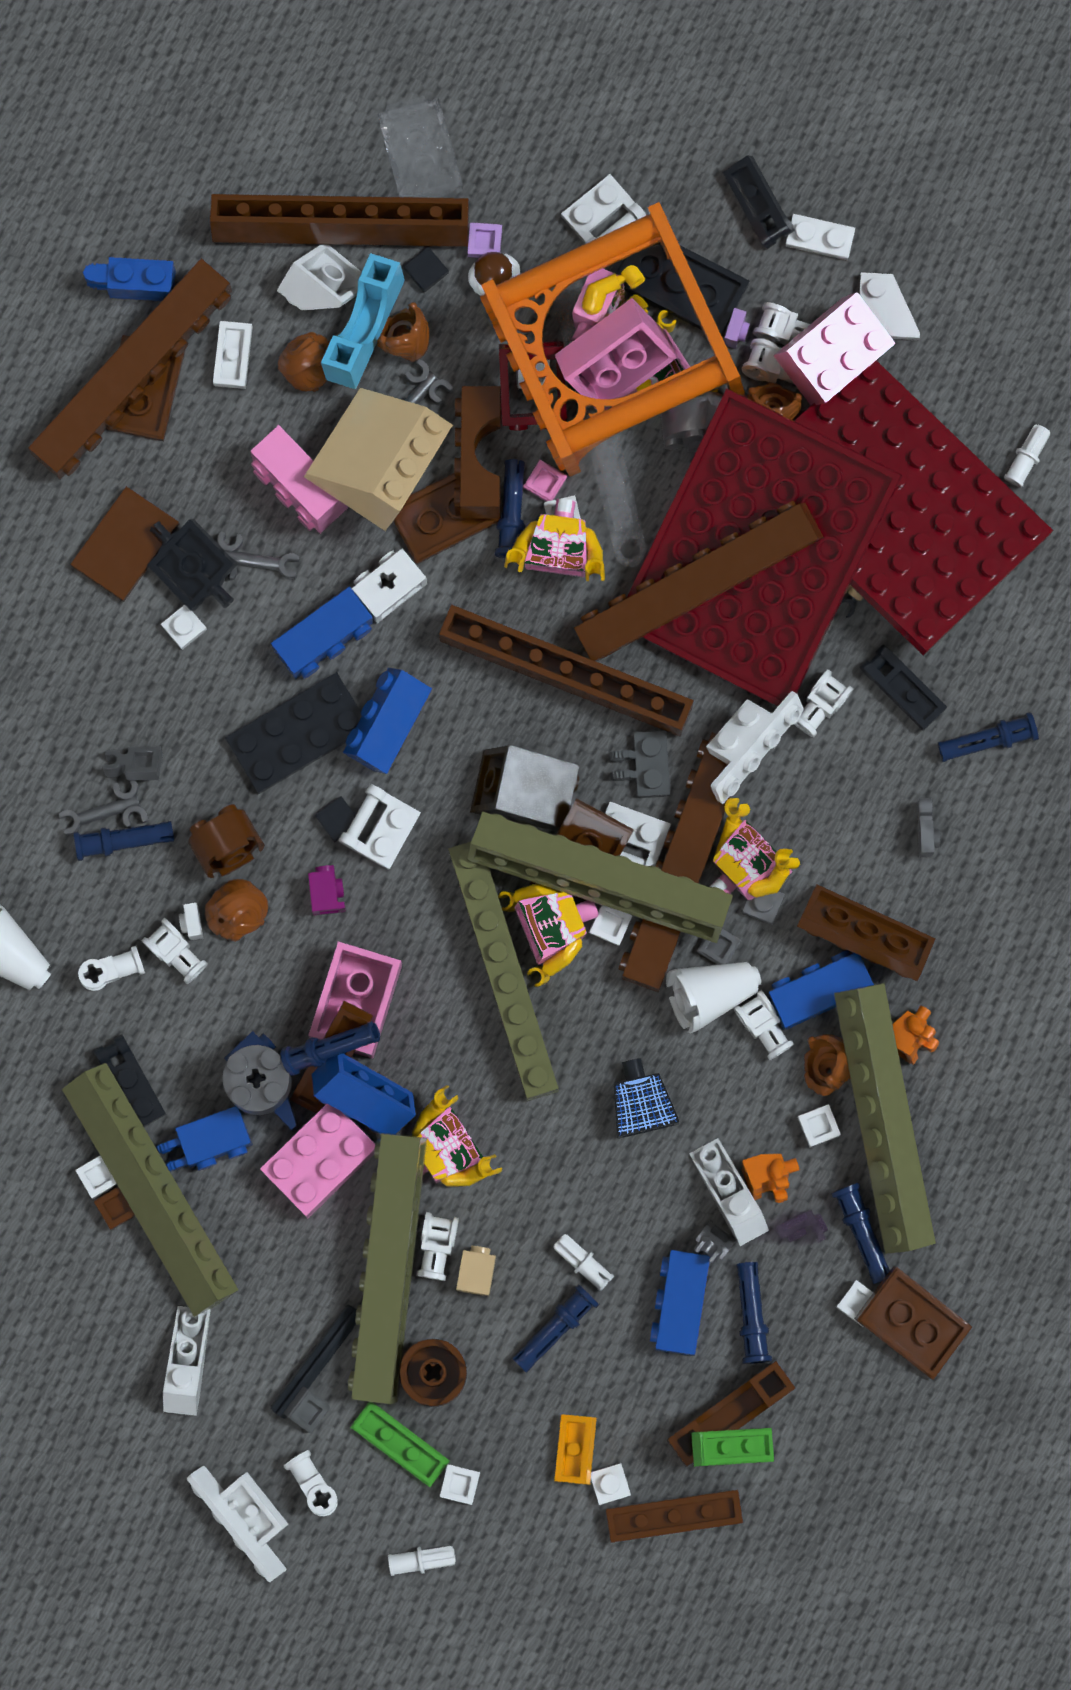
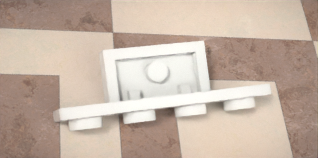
(748, 739)
(245, 1515)

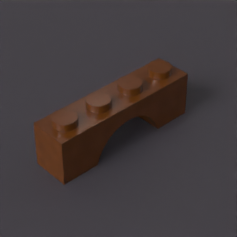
(479, 417)
(735, 1409)

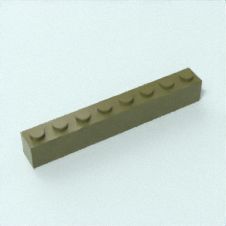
(599, 876)
(504, 975)
(884, 1118)
(150, 1189)
(388, 1268)

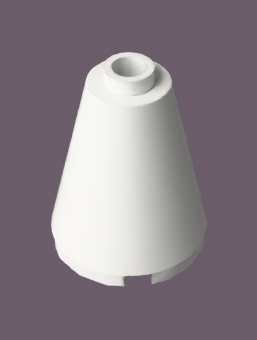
(19, 956)
(710, 991)

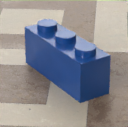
(323, 634)
(386, 720)
(814, 992)
(363, 1094)
(680, 1302)

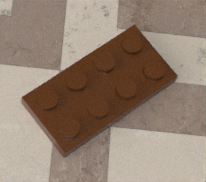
(866, 933)

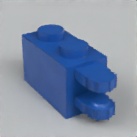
(132, 278)
(208, 1140)

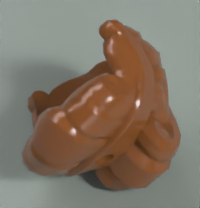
(406, 334)
(302, 362)
(777, 399)
(236, 909)
(824, 1054)

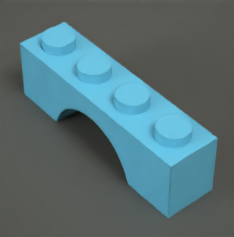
(353, 347)

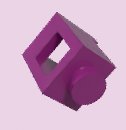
(325, 891)

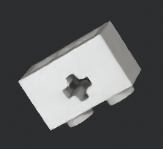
(406, 582)

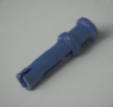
(510, 524)
(950, 750)
(108, 841)
(317, 1051)
(858, 1219)
(566, 1317)
(753, 1329)

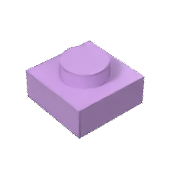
(484, 239)
(737, 328)

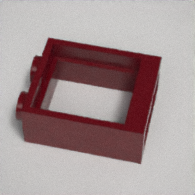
(521, 421)

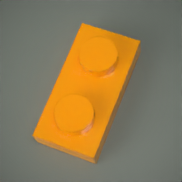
(575, 1449)

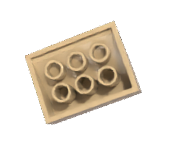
(378, 454)

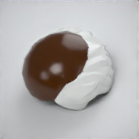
(492, 266)

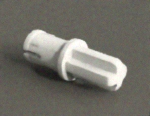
(1027, 455)
(583, 1262)
(421, 1560)

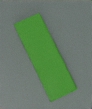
(400, 1444)
(732, 1447)

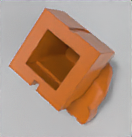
(912, 1033)
(768, 1173)

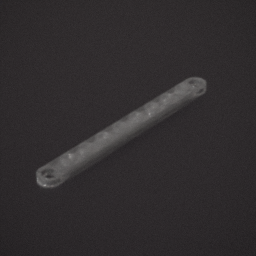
(606, 458)

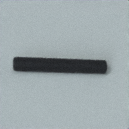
(317, 1359)

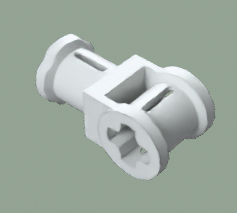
(784, 327)
(768, 368)
(824, 698)
(170, 947)
(112, 968)
(762, 1023)
(436, 1243)
(311, 1483)

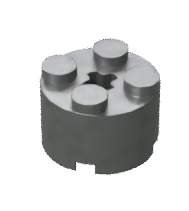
(688, 422)
(242, 1067)

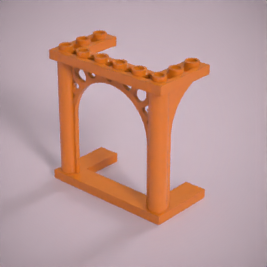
(576, 438)

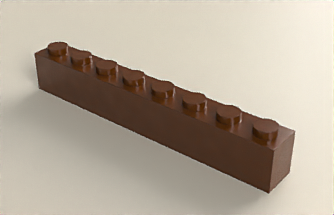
(339, 220)
(131, 369)
(699, 581)
(566, 670)
(686, 857)

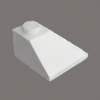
(320, 280)

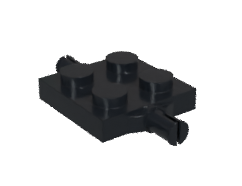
(192, 564)

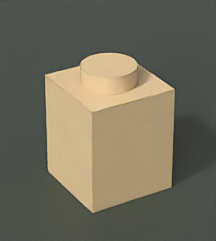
(476, 1271)

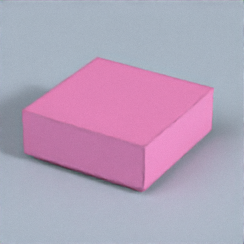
(545, 481)

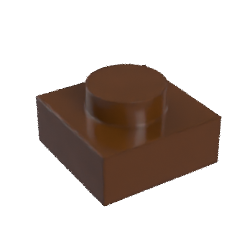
(114, 1208)

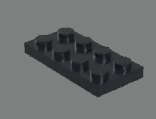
(663, 288)
(295, 733)

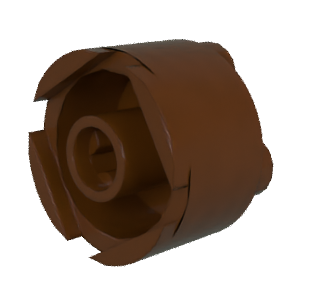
(225, 841)
(433, 1353)

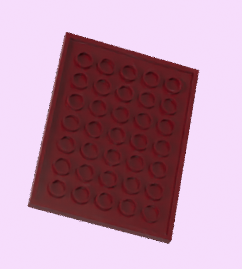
(743, 470)
(950, 522)

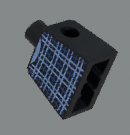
(641, 1102)

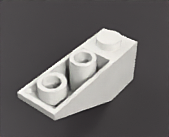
(729, 1192)
(186, 1362)

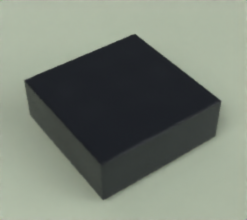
(426, 269)
(336, 818)

